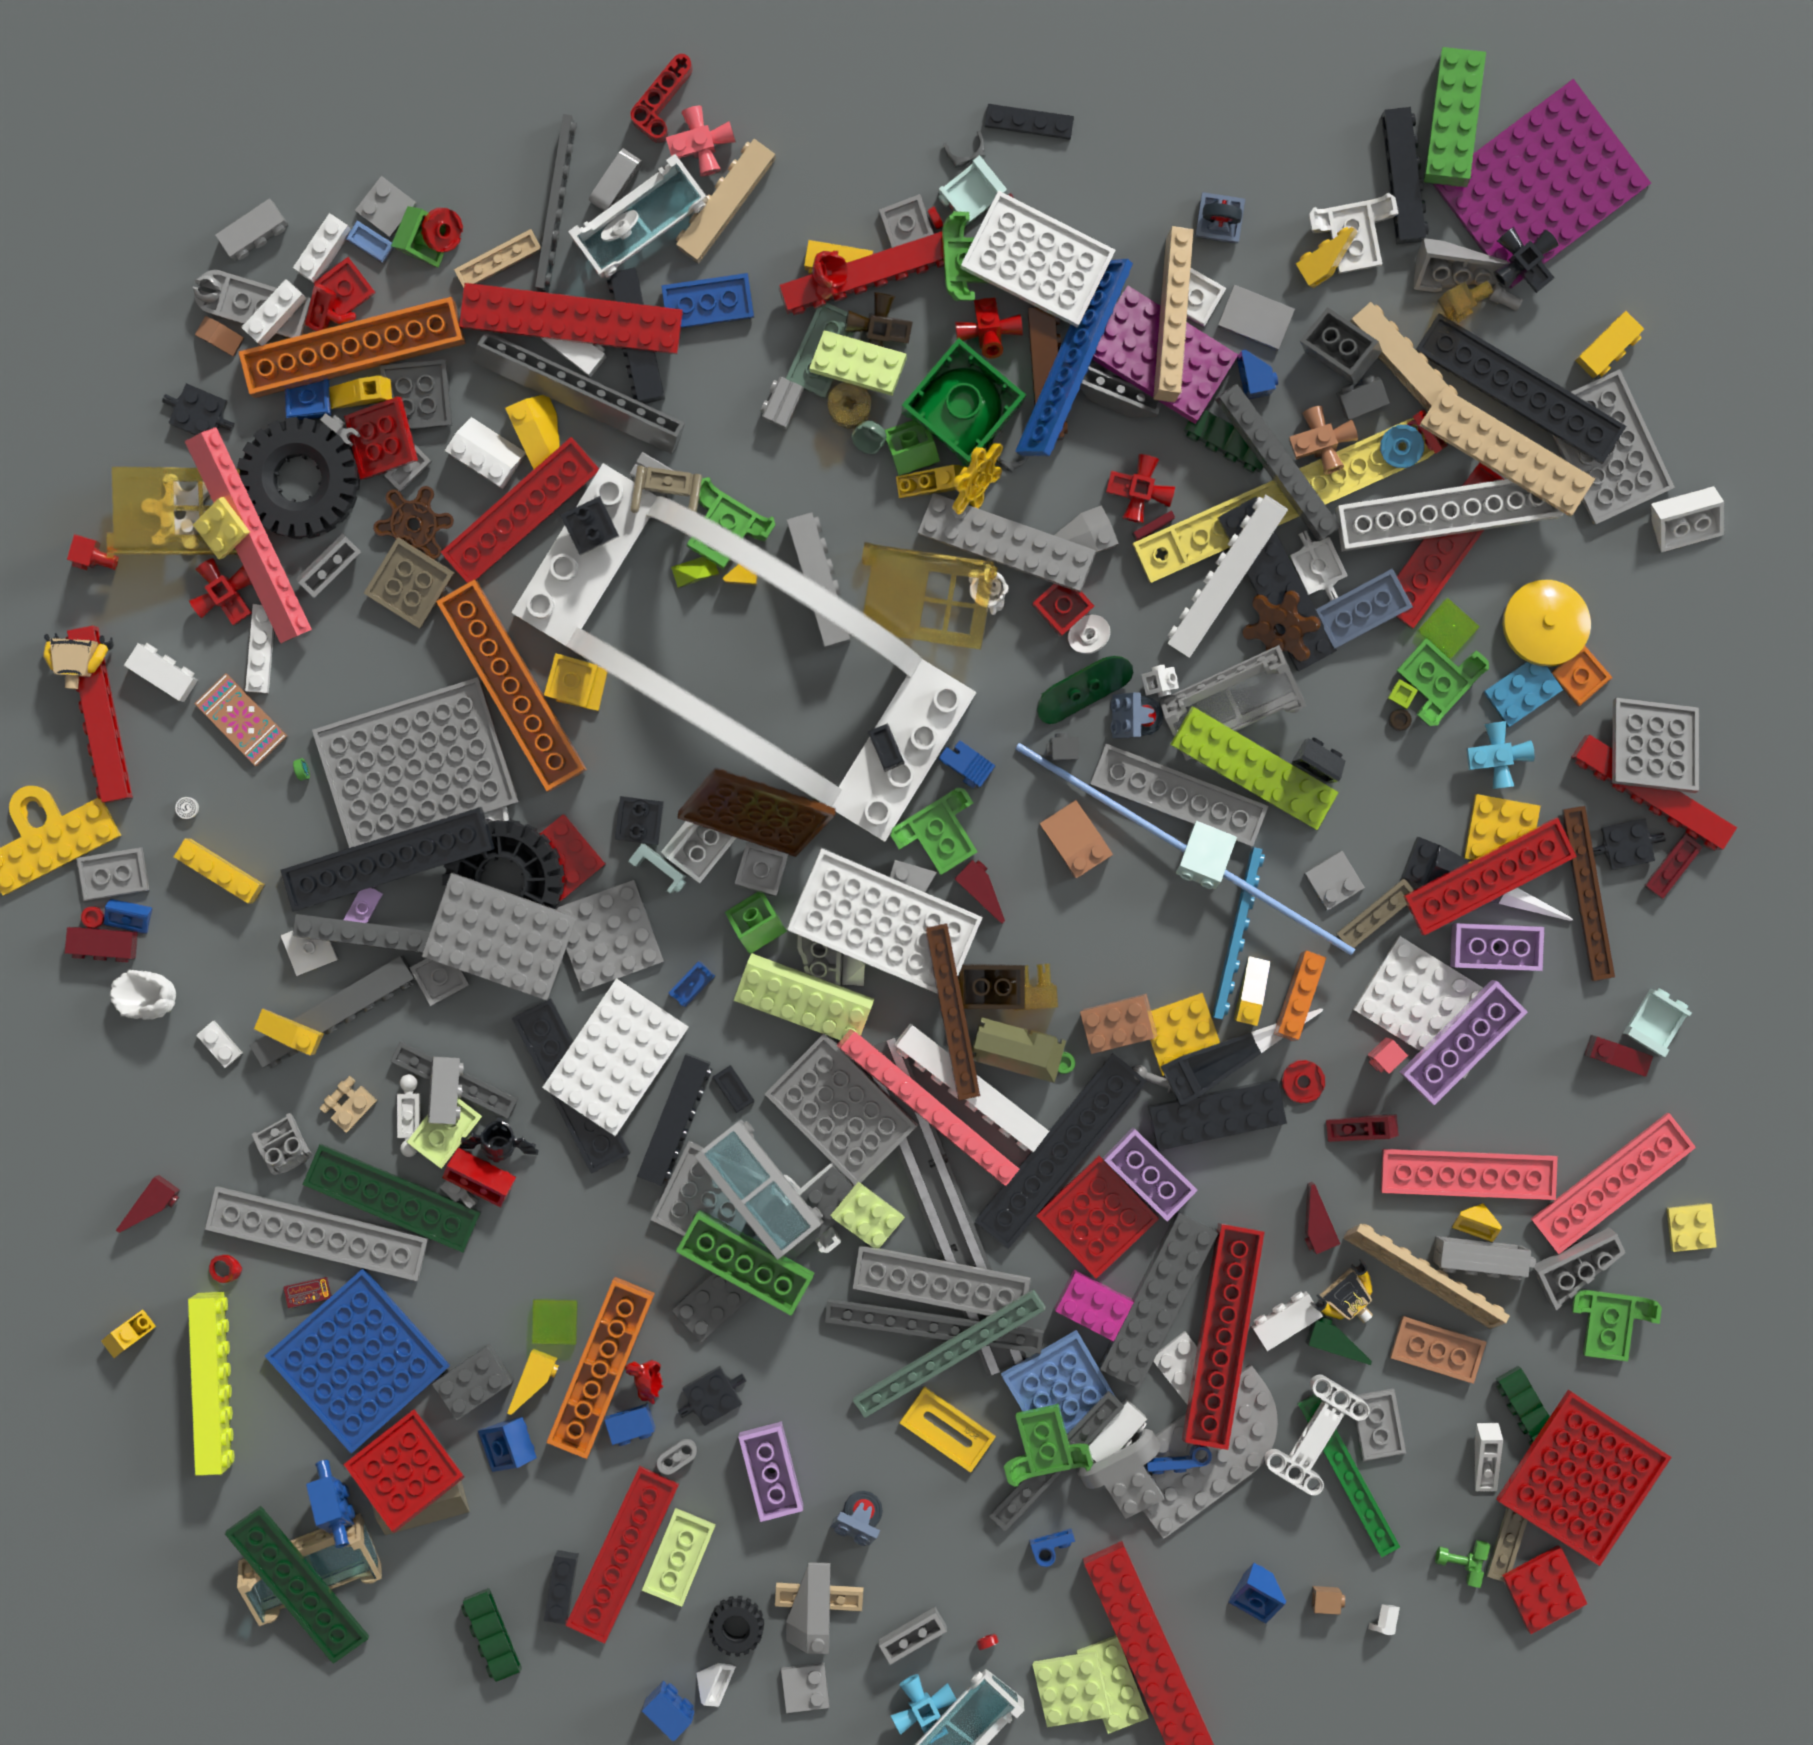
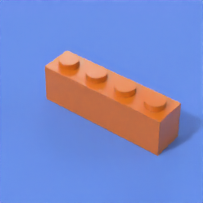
(1300, 995)

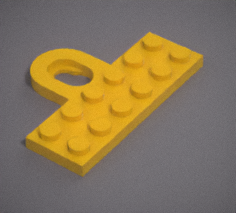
(55, 842)

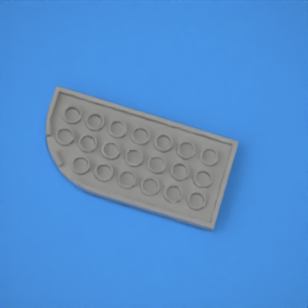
(1198, 1487)

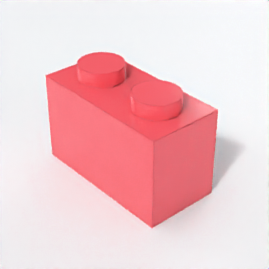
(1386, 1056)

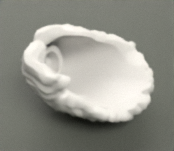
(142, 995)

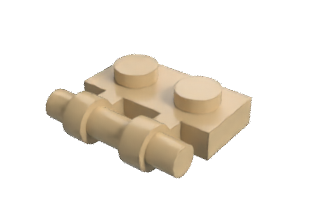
(353, 1109)

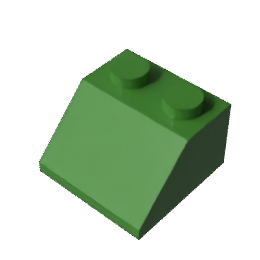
(410, 238)
(911, 447)
(755, 922)

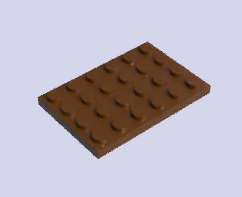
(756, 812)

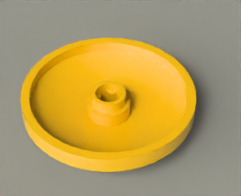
(1546, 623)

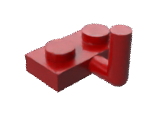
(321, 309)

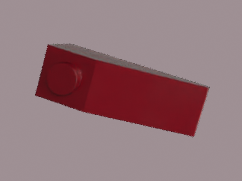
(978, 884)
(1618, 1055)
(1362, 1128)
(155, 1198)
(1318, 1225)

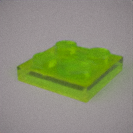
(1448, 628)
(554, 1321)

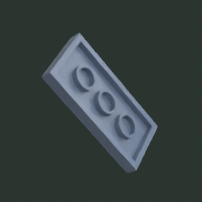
(1364, 608)

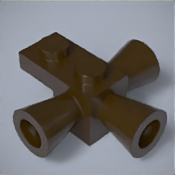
(878, 325)

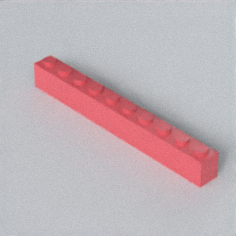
(255, 549)
(927, 1107)

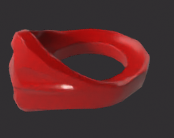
(235, 1268)

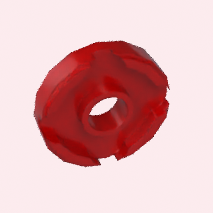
(432, 224)
(1290, 1081)

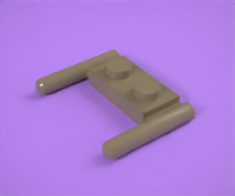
(666, 482)

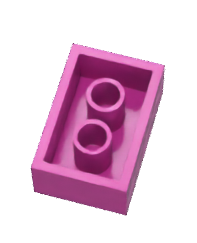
(1093, 1305)

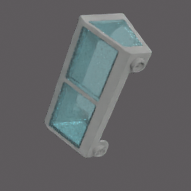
(758, 1189)

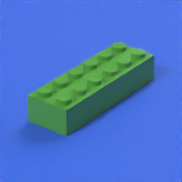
(1454, 117)
(745, 1262)

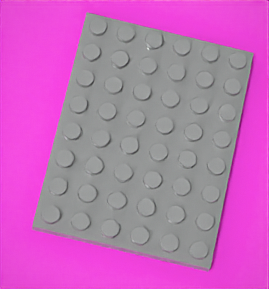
(415, 763)

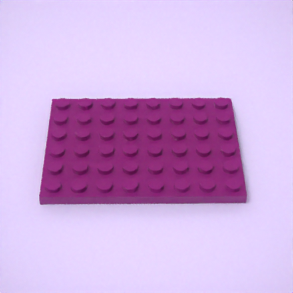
(1548, 172)

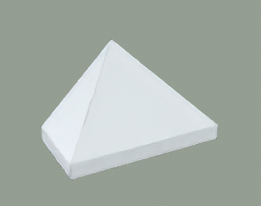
(852, 971)
(714, 1682)

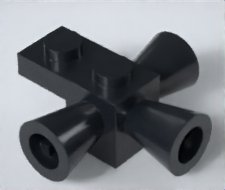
(1526, 259)

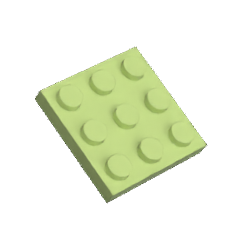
(1071, 1689)

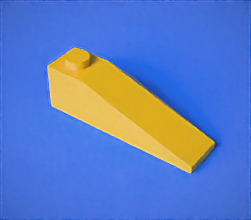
(536, 427)

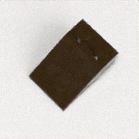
(992, 986)

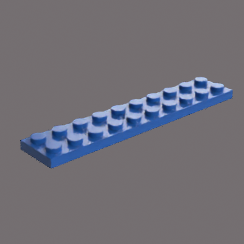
(1072, 365)

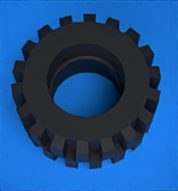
(732, 1643)

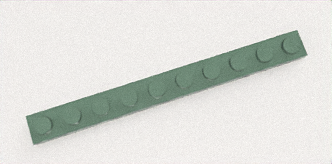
(949, 1353)

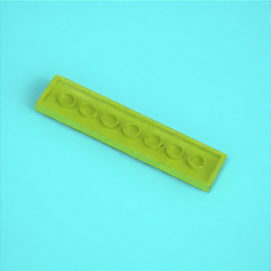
(1254, 768)

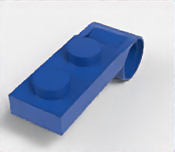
(1179, 1463)

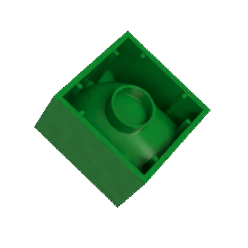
(963, 401)

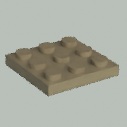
(409, 582)

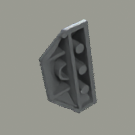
(1117, 394)

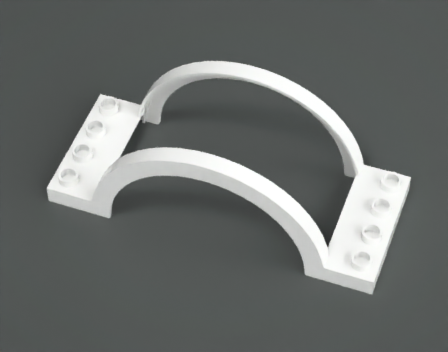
(918, 715)

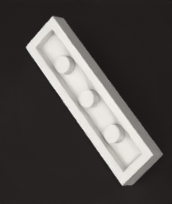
(259, 652)

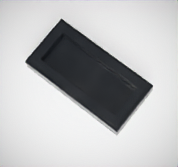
(886, 747)
(733, 1088)

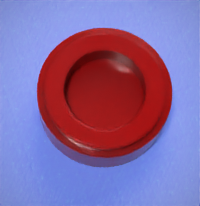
(935, 217)
(92, 917)
(987, 1641)

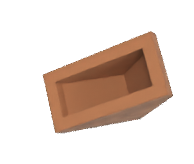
(219, 336)

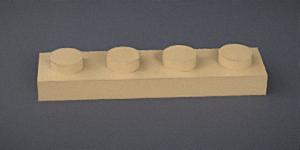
(498, 258)
(840, 1596)

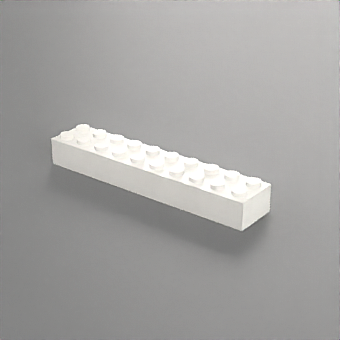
(1439, 514)

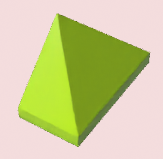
(694, 571)

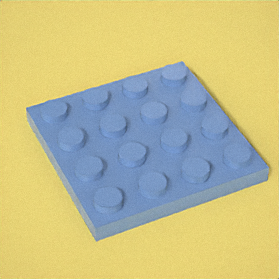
(1060, 1376)

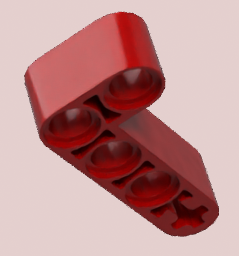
(665, 94)

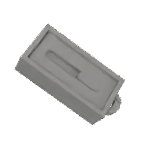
(1483, 1257)

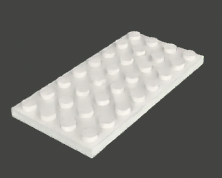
(878, 919)

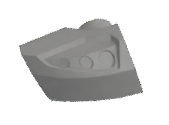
(282, 1145)

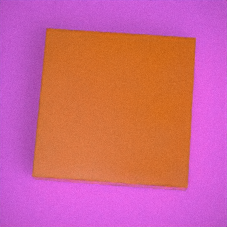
(1581, 676)

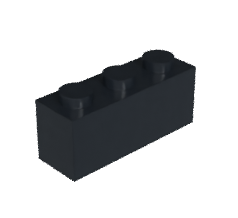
(561, 1587)

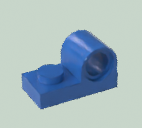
(1060, 1539)

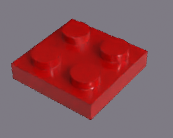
(349, 285)

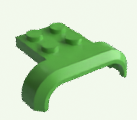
(954, 251)
(732, 517)
(1440, 678)
(939, 831)
(1612, 1321)
(1045, 1446)

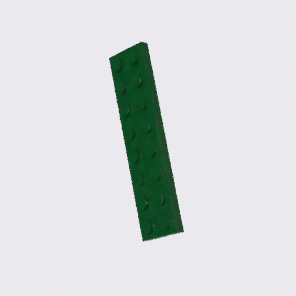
(391, 1198)
(296, 1584)

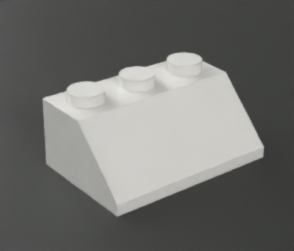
(485, 452)
(1688, 519)
(697, 849)

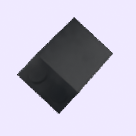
(1320, 761)

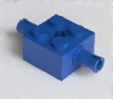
(331, 1504)

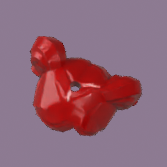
(829, 273)
(646, 1379)

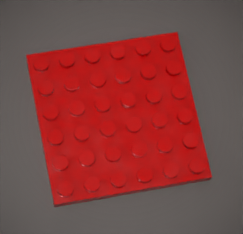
(1583, 1477)

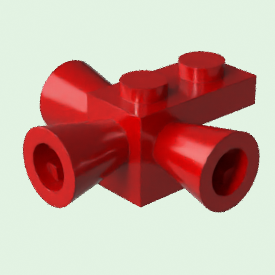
(989, 328)
(1139, 488)
(222, 592)

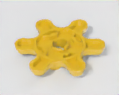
(977, 477)

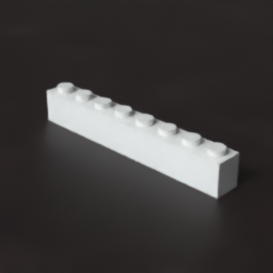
(1227, 576)
(990, 1102)

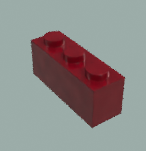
(101, 943)

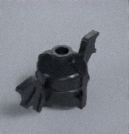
(498, 1142)

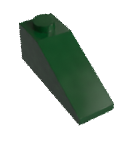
(1330, 1338)

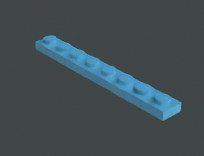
(1236, 942)

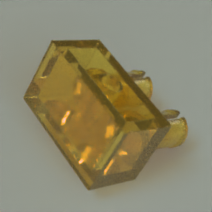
(1460, 300)
(1044, 993)

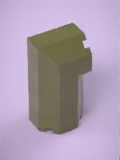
(1018, 1051)

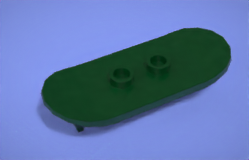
(1084, 688)

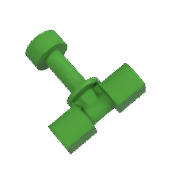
(1472, 1562)

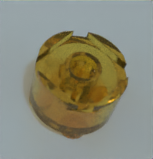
(842, 415)

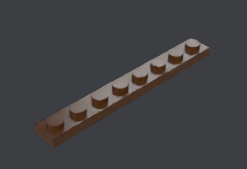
(1588, 894)
(952, 1011)

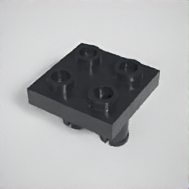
(589, 525)
(639, 820)

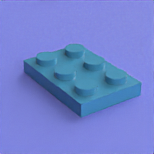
(1522, 691)

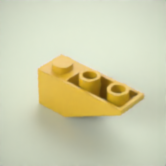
(1323, 262)
(360, 392)
(928, 481)

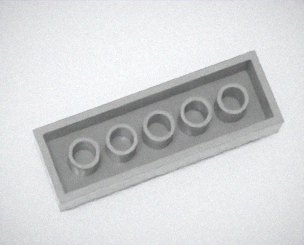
(816, 568)

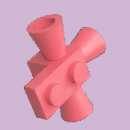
(700, 140)

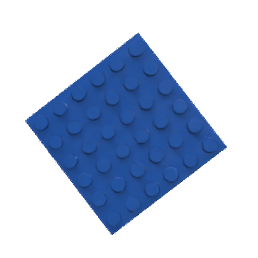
(357, 1360)

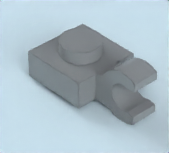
(336, 425)
(456, 1192)

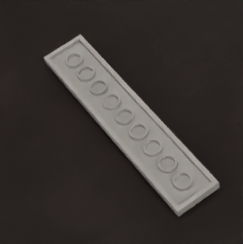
(316, 1233)

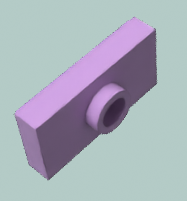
(363, 905)

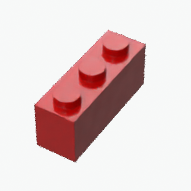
(479, 1177)

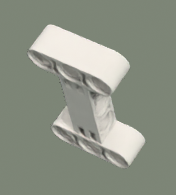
(1316, 1435)

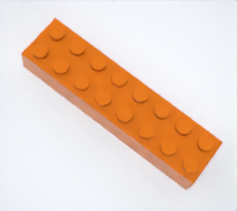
(600, 1367)

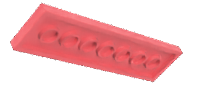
(1469, 1174)
(1613, 1183)

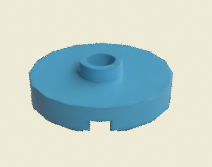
(1391, 441)

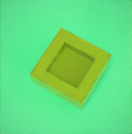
(1402, 694)

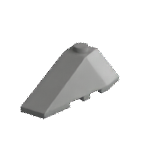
(1449, 265)
(821, 960)
(810, 1615)

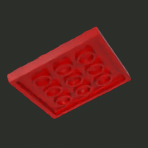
(1097, 1216)
(404, 1471)

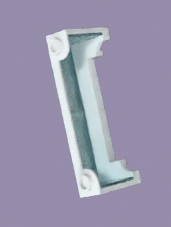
(660, 205)
(976, 1714)

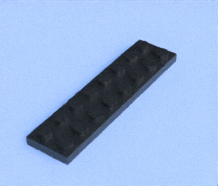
(1273, 577)
(547, 1044)

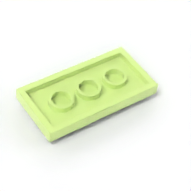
(858, 363)
(678, 1557)
(1120, 1685)

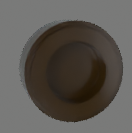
(1400, 719)

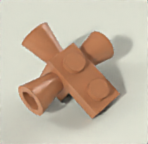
(1322, 440)

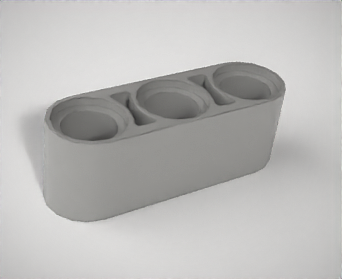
(615, 180)

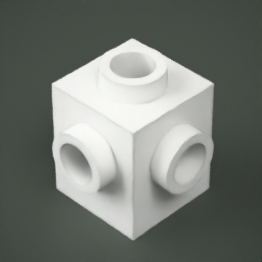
(1160, 681)

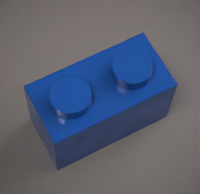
(630, 1424)

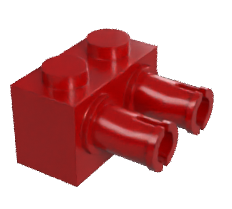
(86, 553)

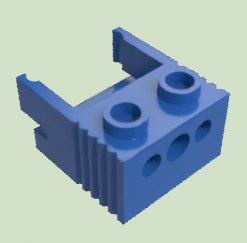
(967, 764)

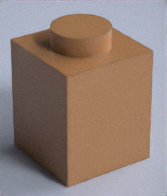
(1327, 1600)

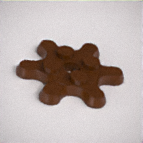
(419, 508)
(1287, 615)

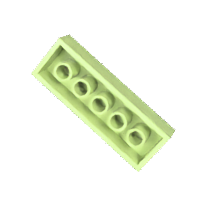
(802, 998)

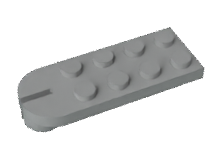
(240, 298)

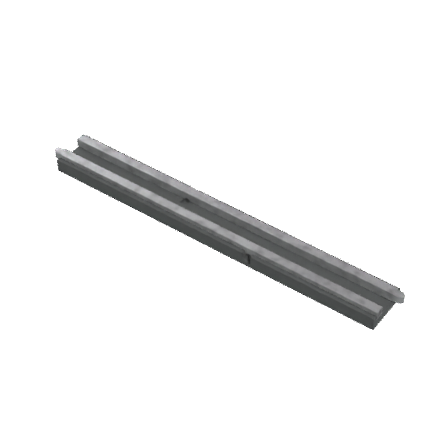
(943, 1203)

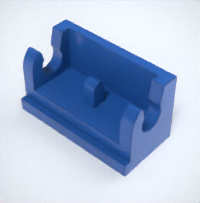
(691, 984)

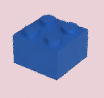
(668, 1710)

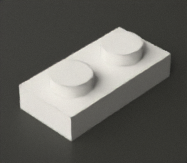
(219, 1044)

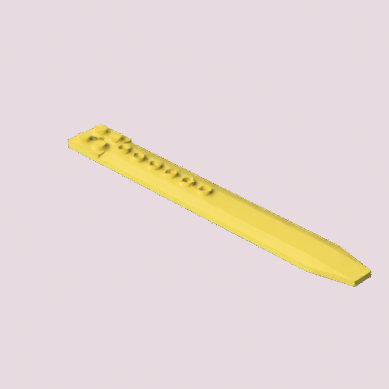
(1204, 536)

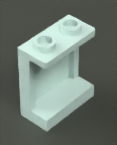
(972, 190)
(646, 852)
(1206, 855)
(1657, 1021)

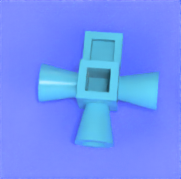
(1499, 755)
(922, 1705)

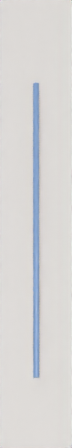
(1180, 846)

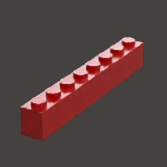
(868, 272)
(102, 727)
(1674, 805)

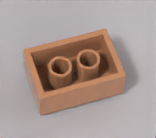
(1118, 1023)

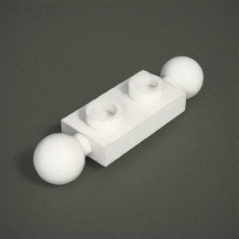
(408, 1113)

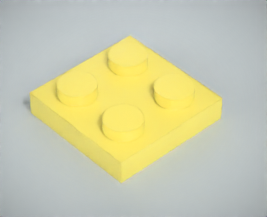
(221, 528)
(1691, 1227)

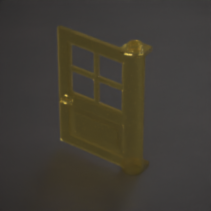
(146, 512)
(899, 591)

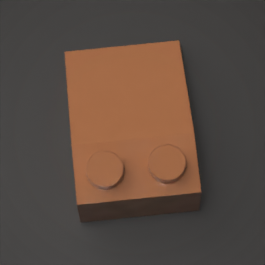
(1076, 839)

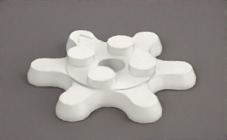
(183, 497)

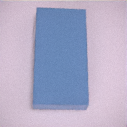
(370, 242)

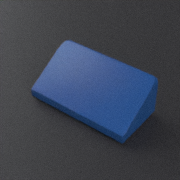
(127, 916)

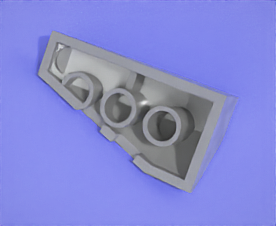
(1090, 530)

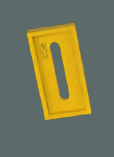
(916, 1423)

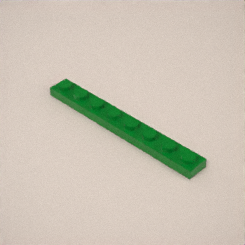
(1354, 1485)

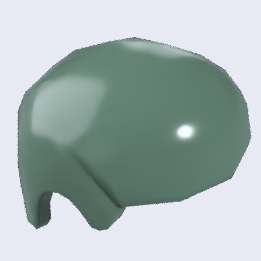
(869, 437)

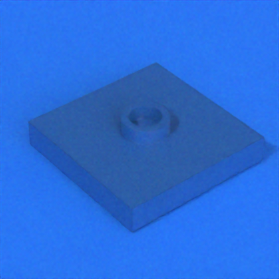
(308, 400)

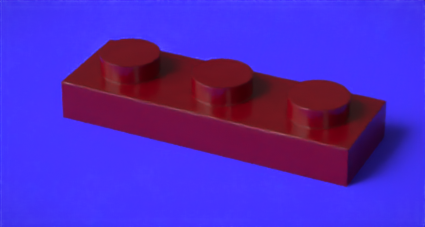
(1673, 866)

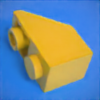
(128, 1333)

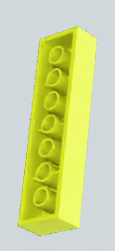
(210, 1383)

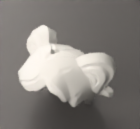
(997, 594)

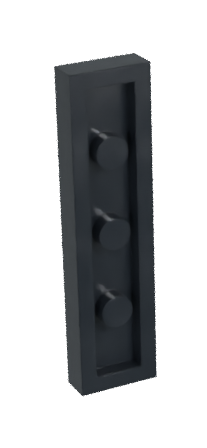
(1029, 121)

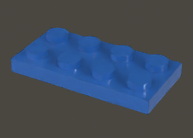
(710, 300)

